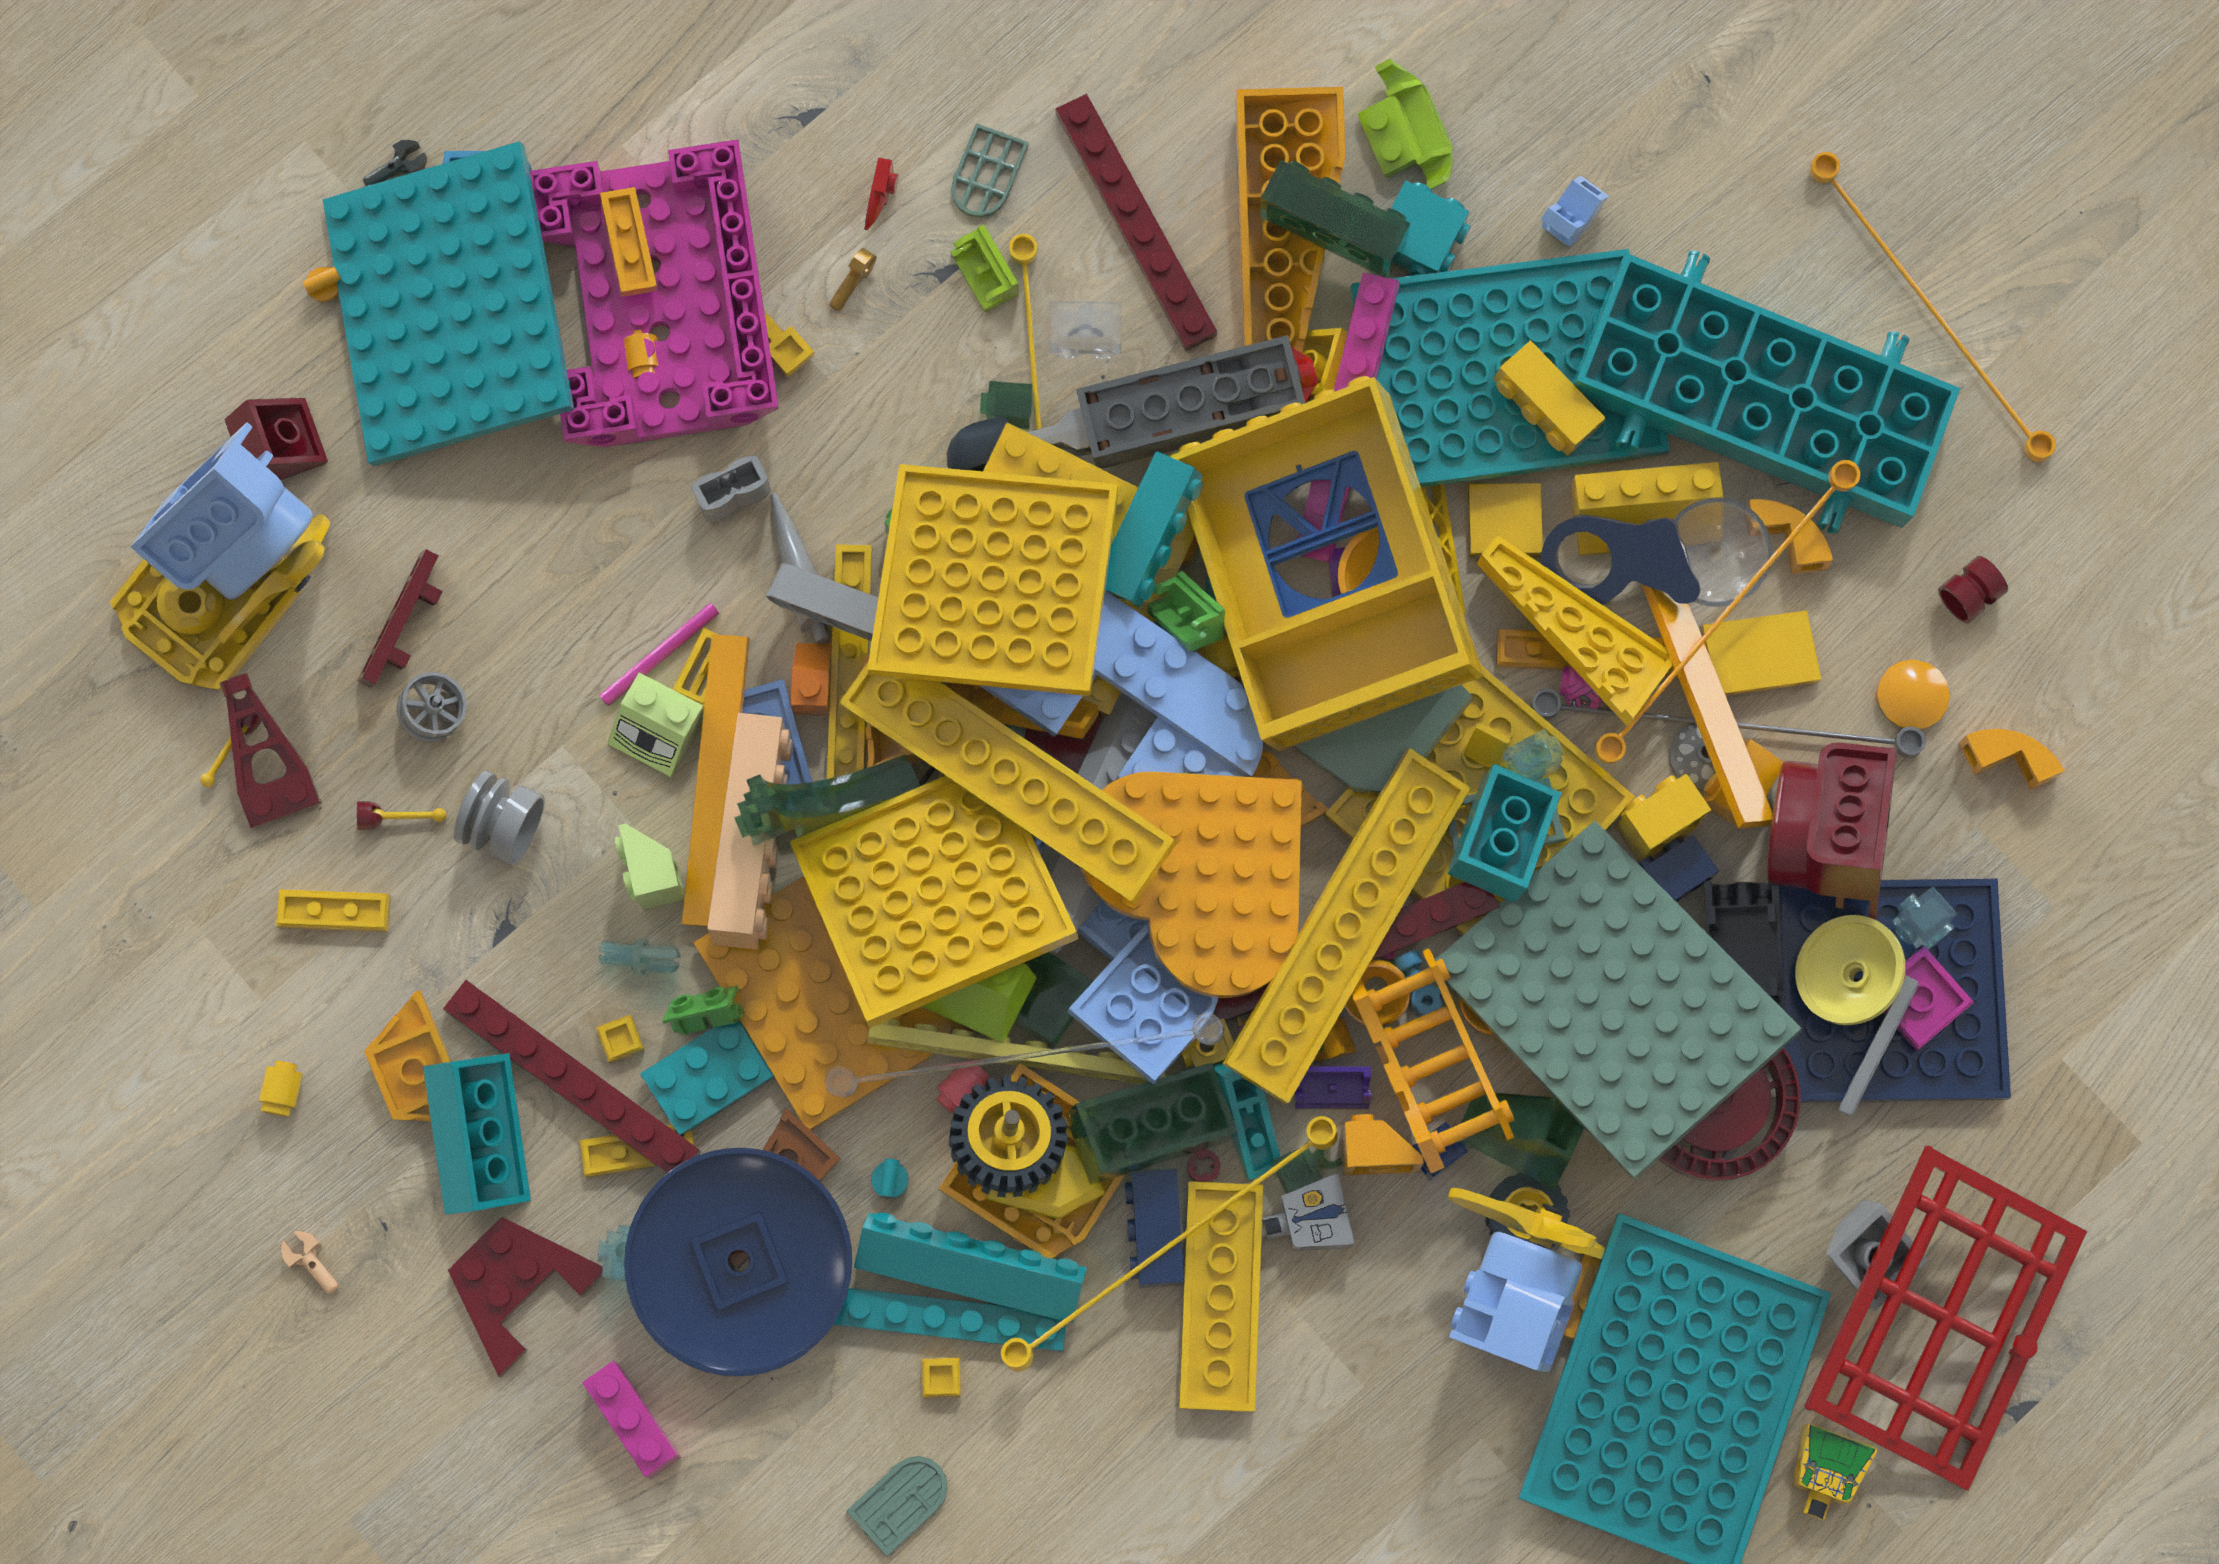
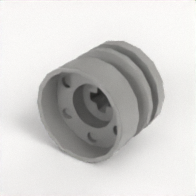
(495, 816)

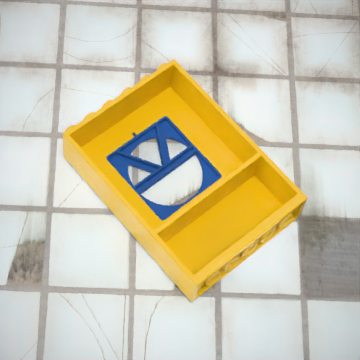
(1344, 657)

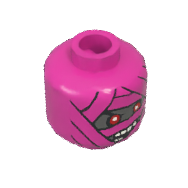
(1577, 691)

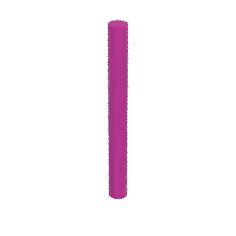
(659, 653)

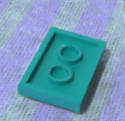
(707, 1076)

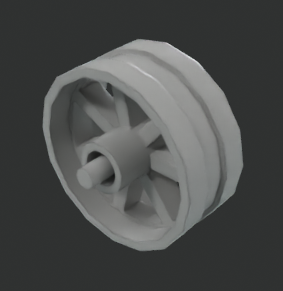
(431, 707)

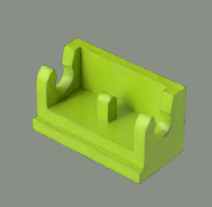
(984, 269)

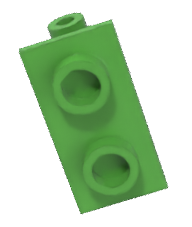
(689, 1012)

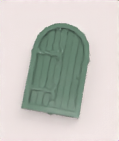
(900, 1502)

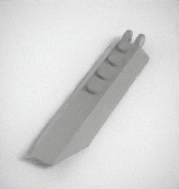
(1107, 756)

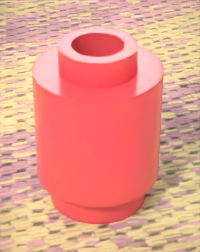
(957, 1084)

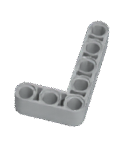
(824, 600)

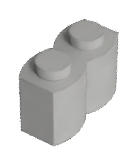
(739, 485)

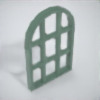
(983, 158)

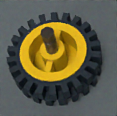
(1008, 1136)

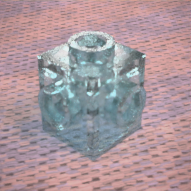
(611, 1253)

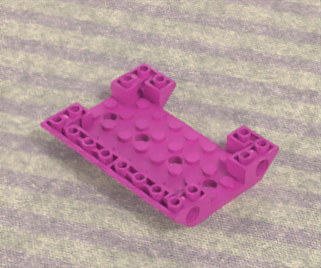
(703, 295)

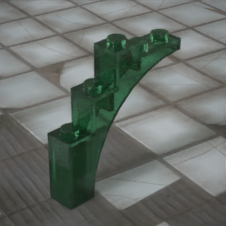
(805, 807)

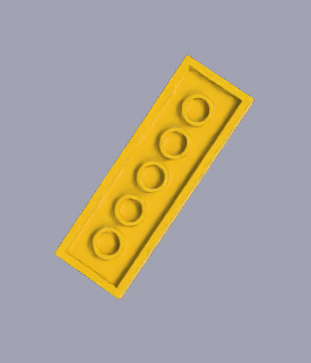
(1221, 1299)

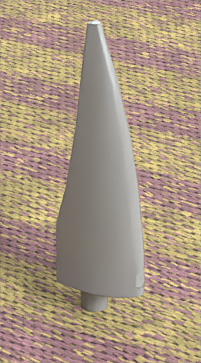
(794, 553)

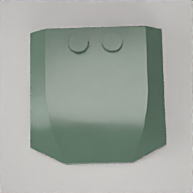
(1369, 750)

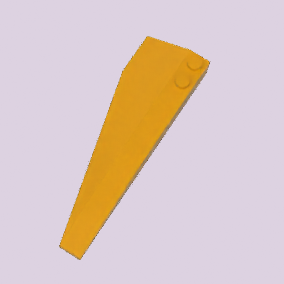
(1276, 265)

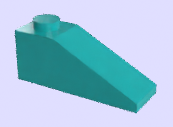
(1249, 1108)

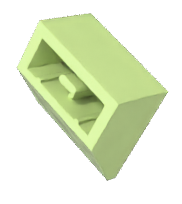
(652, 868)

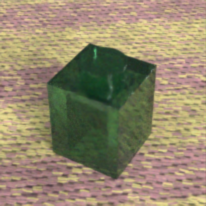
(1009, 401)

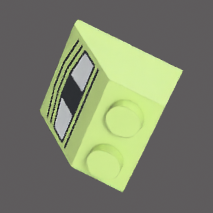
(656, 725)

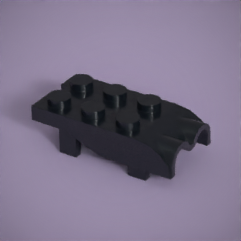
(1749, 928)

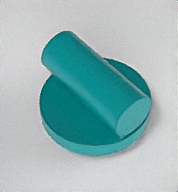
(890, 1179)

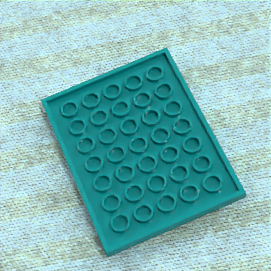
(447, 304)
(1455, 335)
(1674, 1395)

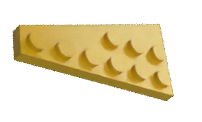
(1599, 645)

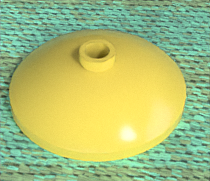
(1833, 958)

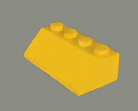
(1640, 496)

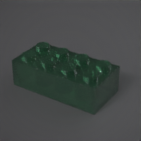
(1334, 218)
(1151, 1123)

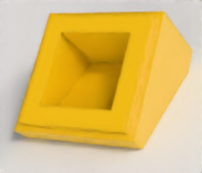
(1487, 745)

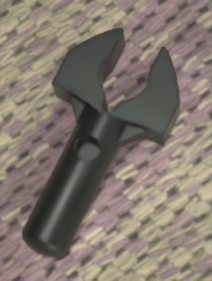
(398, 163)

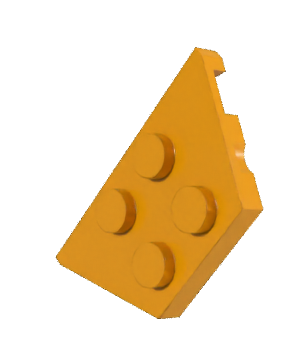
(399, 1057)

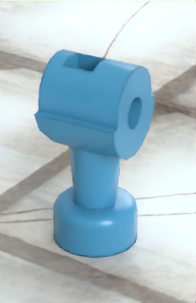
(1423, 999)

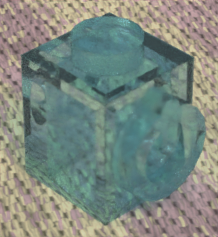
(1535, 756)
(1924, 919)

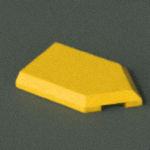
(1063, 1192)

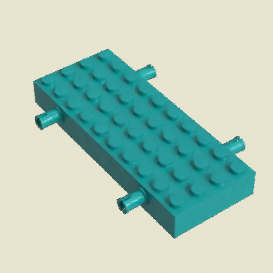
(1764, 389)

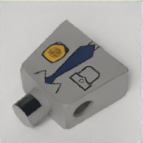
(1313, 1217)

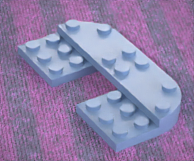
(1200, 709)
(1135, 994)

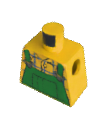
(1829, 1468)

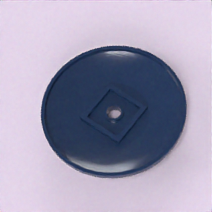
(727, 1317)

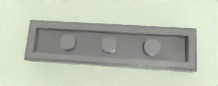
(1877, 1047)

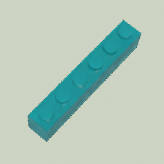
(969, 1266)

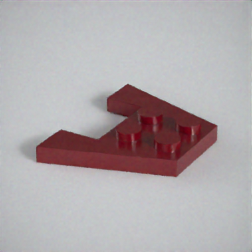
(503, 1273)

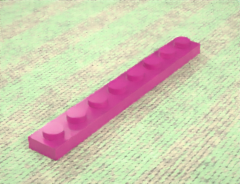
(1359, 359)

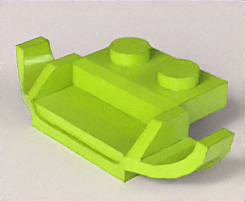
(1407, 127)

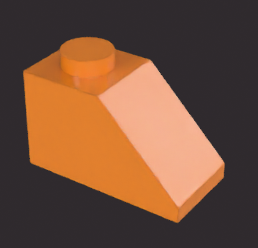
(811, 679)

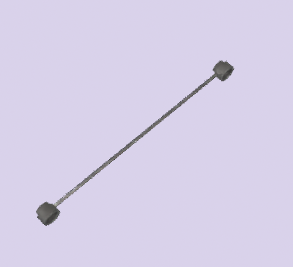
(1908, 741)

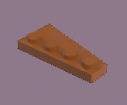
(800, 1145)

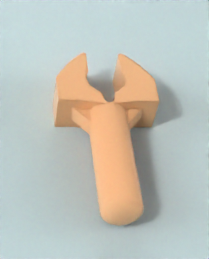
(309, 1261)

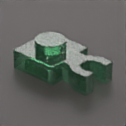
(1303, 1169)

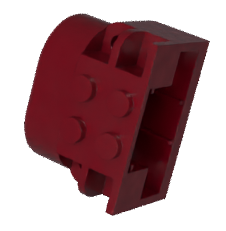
(1833, 823)

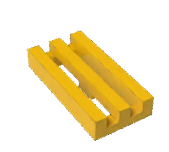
(689, 666)

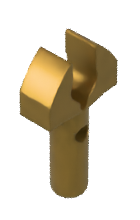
(860, 267)

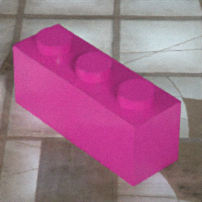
(631, 1419)

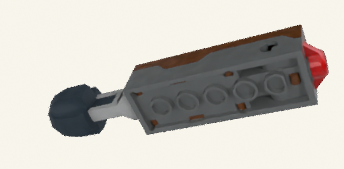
(1162, 407)

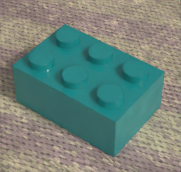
(1504, 833)

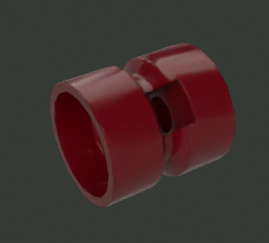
(1968, 594)

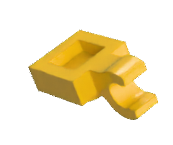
(787, 348)

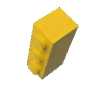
(1548, 398)

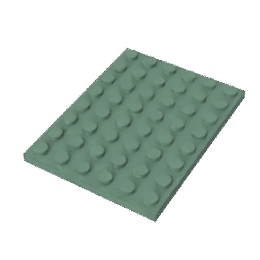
(1616, 1000)

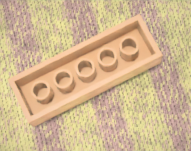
(742, 869)

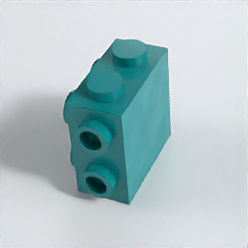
(1433, 229)

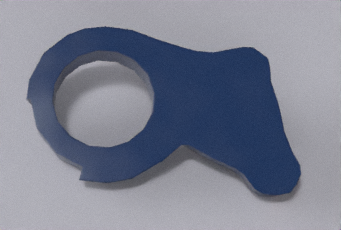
(1639, 553)

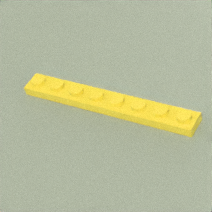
(964, 1045)

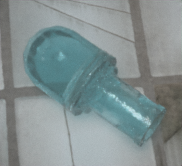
(639, 956)

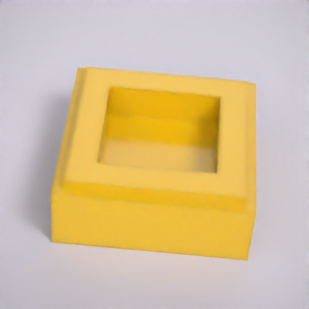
(620, 1038)
(941, 1377)

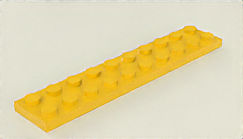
(1014, 778)
(1346, 926)

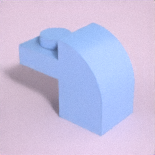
(1574, 211)

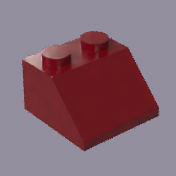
(284, 430)

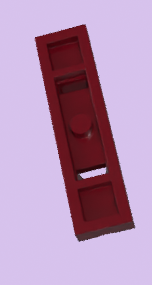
(413, 589)

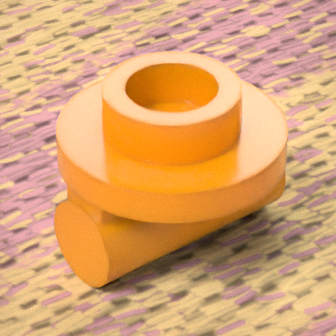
(322, 284)

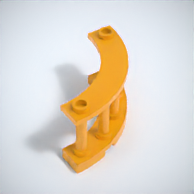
(1404, 1077)

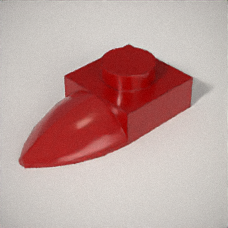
(883, 184)

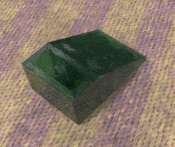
(1542, 1136)

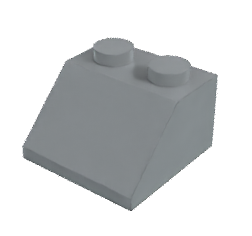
(1856, 1244)

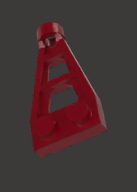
(278, 797)

